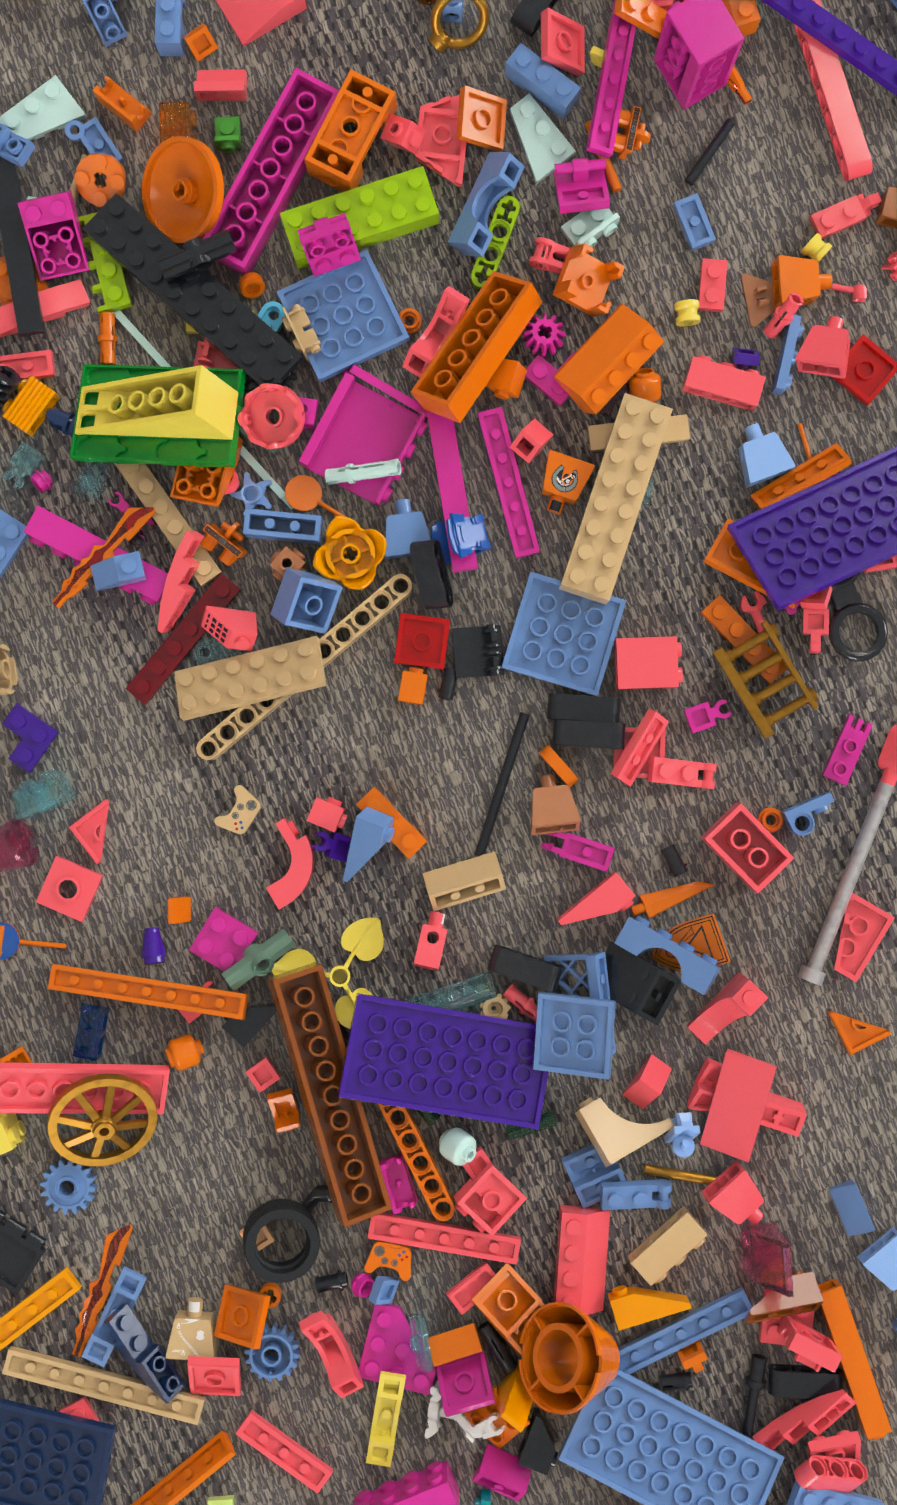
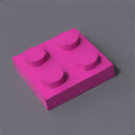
(223, 940)
(465, 1384)

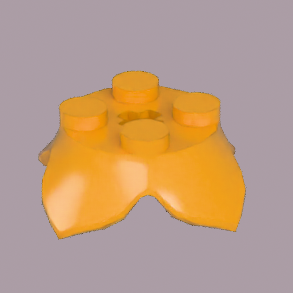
(342, 536)

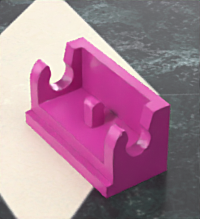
(398, 1182)

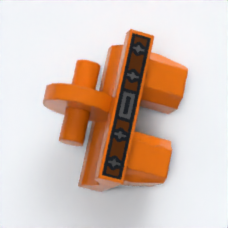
(625, 142)
(233, 549)

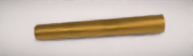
(678, 1174)

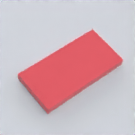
(738, 1105)

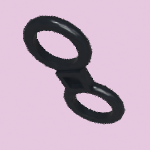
(846, 602)

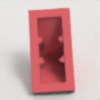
(647, 1082)

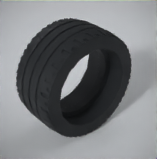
(289, 1269)

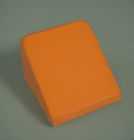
(179, 909)

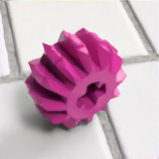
(546, 326)

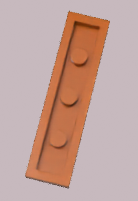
(803, 476)
(737, 631)

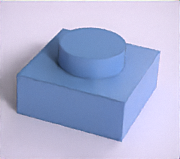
(383, 1290)

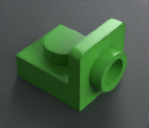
(228, 134)

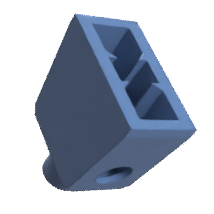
(404, 529)

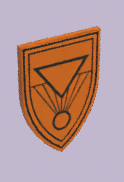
(700, 933)

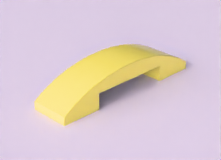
(385, 1418)

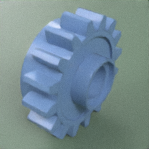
(63, 1197)
(274, 1366)

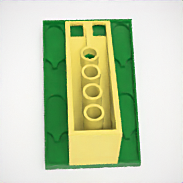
(158, 415)

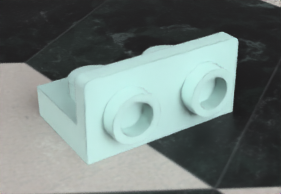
(590, 226)

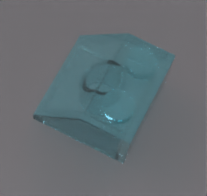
(42, 795)

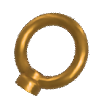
(440, 38)

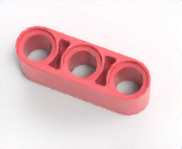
(831, 1473)

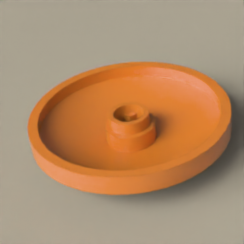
(183, 189)

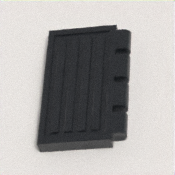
(17, 1253)

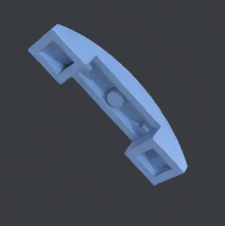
(125, 1292)

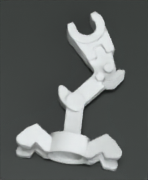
(482, 1429)

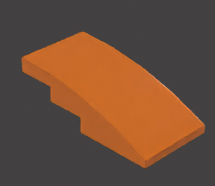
(508, 1304)

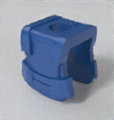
(463, 534)

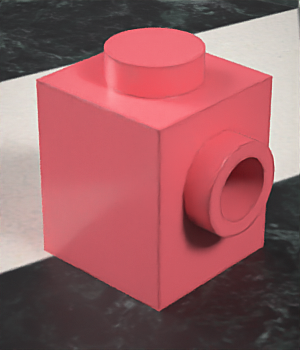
(406, 138)
(531, 440)
(328, 814)

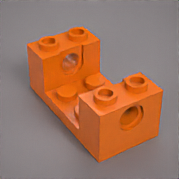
(339, 155)

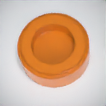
(251, 285)

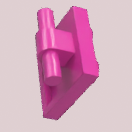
(581, 185)
(329, 244)

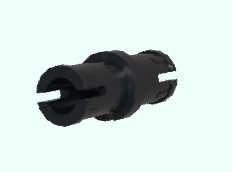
(498, 1348)

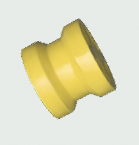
(816, 248)
(687, 312)

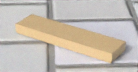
(676, 432)

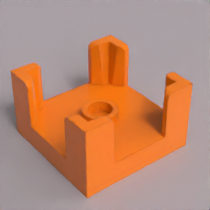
(586, 280)

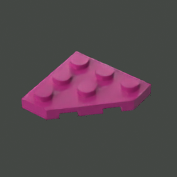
(389, 1350)

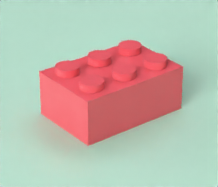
(747, 847)

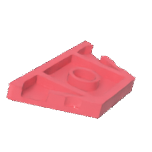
(439, 145)

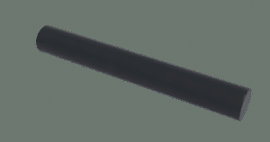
(710, 151)

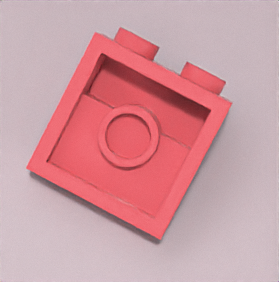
(489, 1199)

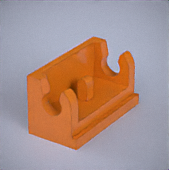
(122, 104)
(455, 1344)

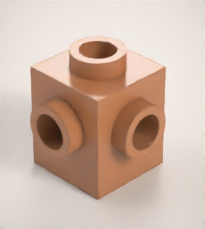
(282, 556)

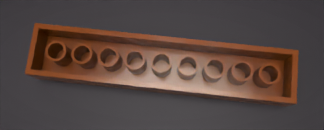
(335, 1122)

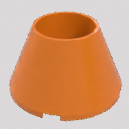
(566, 1358)

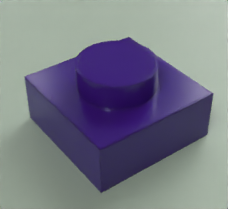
(745, 357)

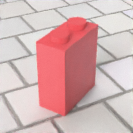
(647, 663)

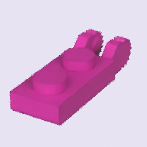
(582, 850)

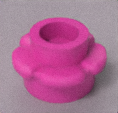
(41, 481)
(362, 1285)

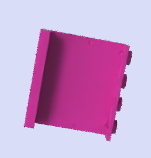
(362, 430)

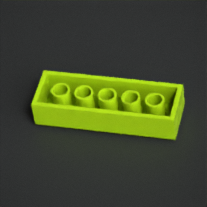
(373, 211)

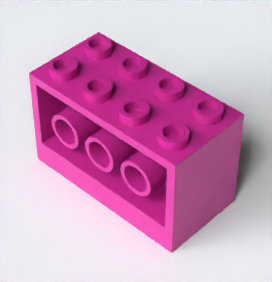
(697, 49)

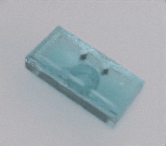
(419, 1342)

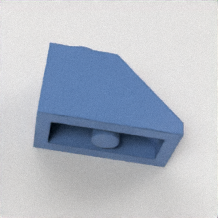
(118, 571)

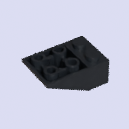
(639, 984)

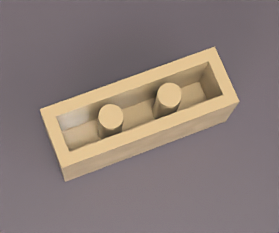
(464, 881)
(667, 1246)

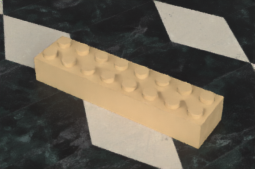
(615, 498)

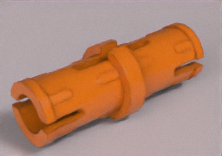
(107, 338)

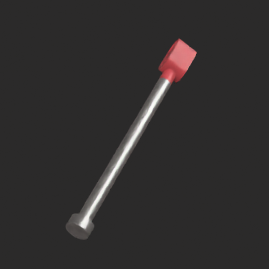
(888, 763)

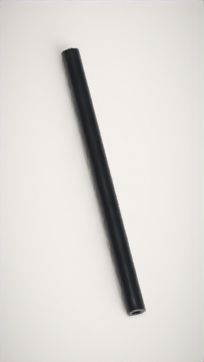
(502, 784)

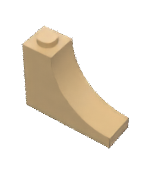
(613, 1135)

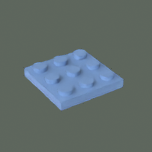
(574, 1035)

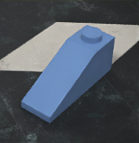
(369, 834)

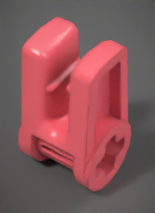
(551, 250)

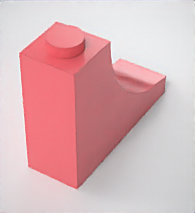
(736, 999)

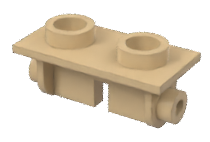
(305, 340)

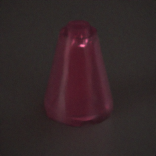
(16, 846)

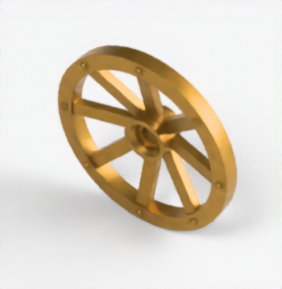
(102, 1123)

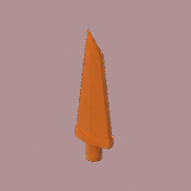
(661, 900)

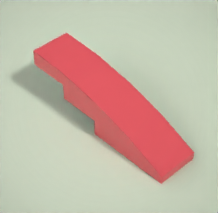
(54, 305)
(176, 589)
(812, 1415)

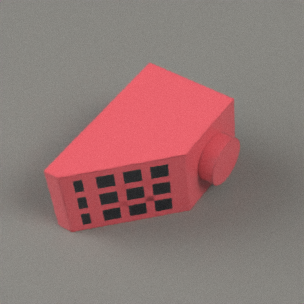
(231, 627)

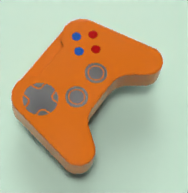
(390, 1256)

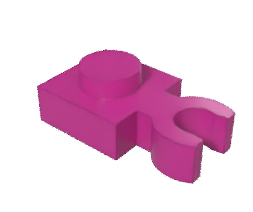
(702, 716)

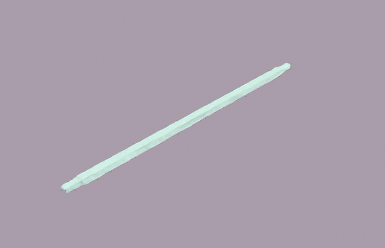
(162, 363)

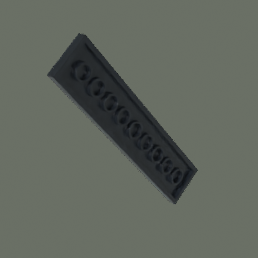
(193, 296)

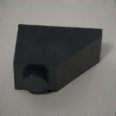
(256, 1017)
(538, 1446)

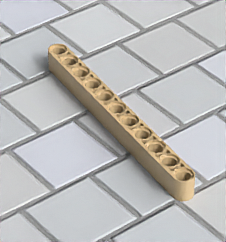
(330, 639)

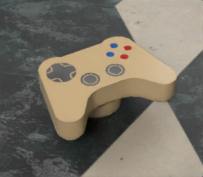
(242, 813)

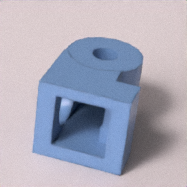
(454, 7)

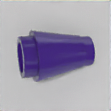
(153, 947)

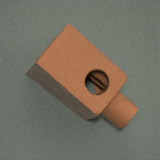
(553, 808)

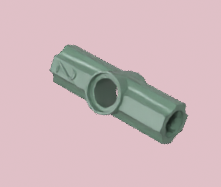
(258, 959)

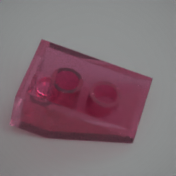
(767, 1257)

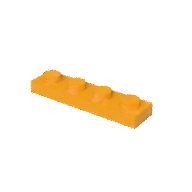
(37, 1305)

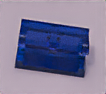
(91, 1031)

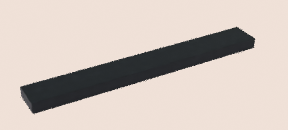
(18, 255)

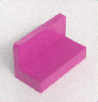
(502, 1474)

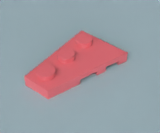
(859, 936)

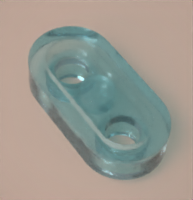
(217, 651)

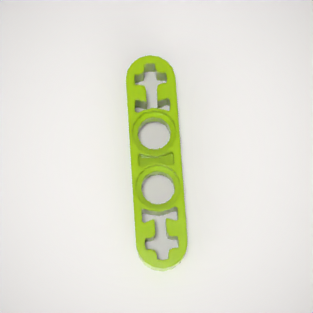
(497, 244)

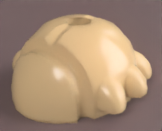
(500, 1004)

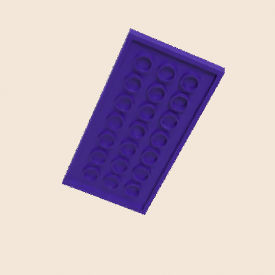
(823, 531)
(443, 1062)

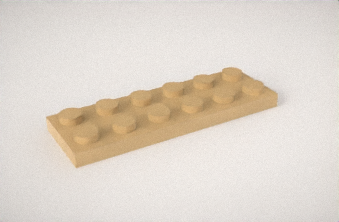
(250, 678)

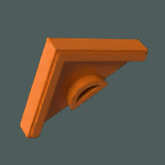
(856, 1033)

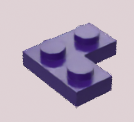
(35, 736)

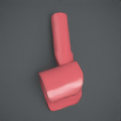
(859, 291)

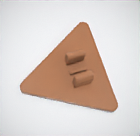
(758, 298)

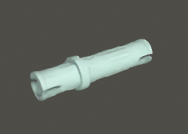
(353, 473)

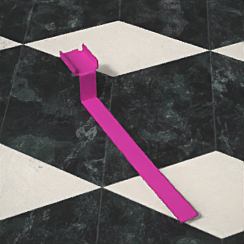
(387, 389)

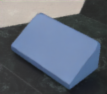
(851, 1208)

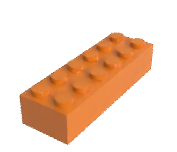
(476, 346)

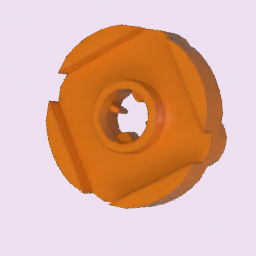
(86, 178)

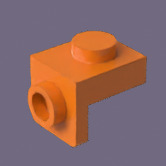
(284, 1110)

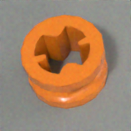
(277, 1293)

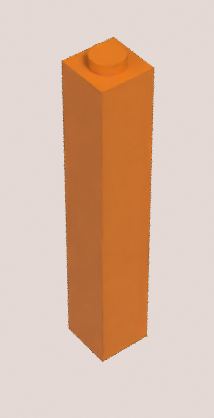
(854, 1361)

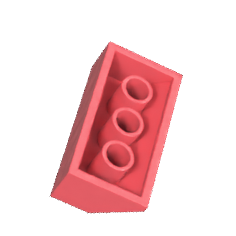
(582, 1257)

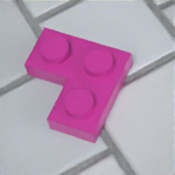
(541, 375)

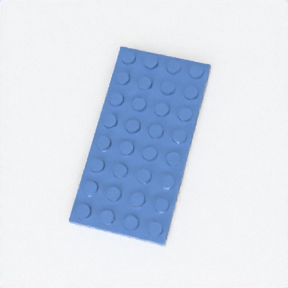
(666, 1450)

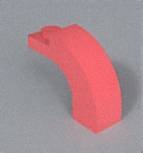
(447, 315)
(301, 866)
(334, 1351)

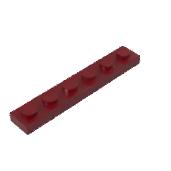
(180, 641)

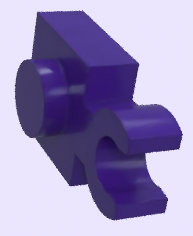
(336, 845)

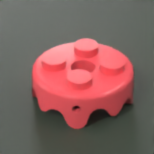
(255, 416)

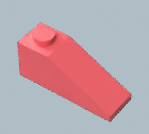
(605, 898)

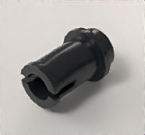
(448, 684)
(674, 860)
(331, 1282)
(676, 1381)

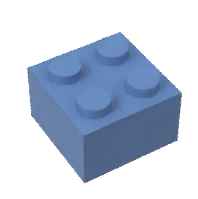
(306, 600)

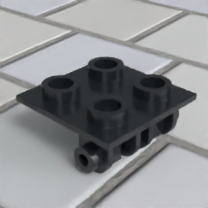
(478, 651)

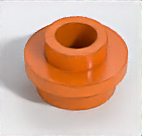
(415, 315)
(778, 819)

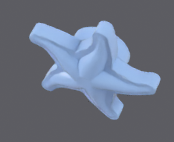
(253, 493)

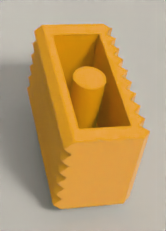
(30, 405)

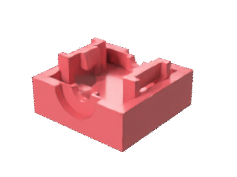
(809, 1345)

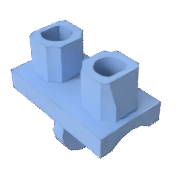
(682, 1135)

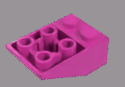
(54, 235)

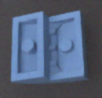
(588, 1172)

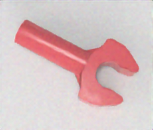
(754, 611)

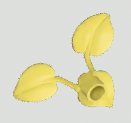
(362, 939)

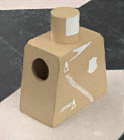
(192, 1332)

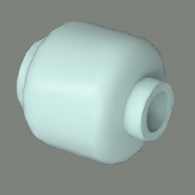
(457, 1146)

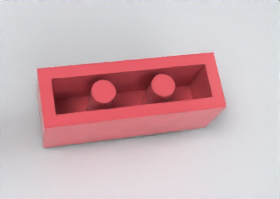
(723, 382)

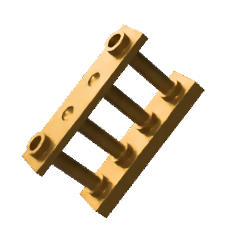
(753, 700)

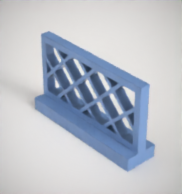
(595, 973)

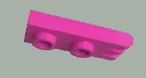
(846, 750)

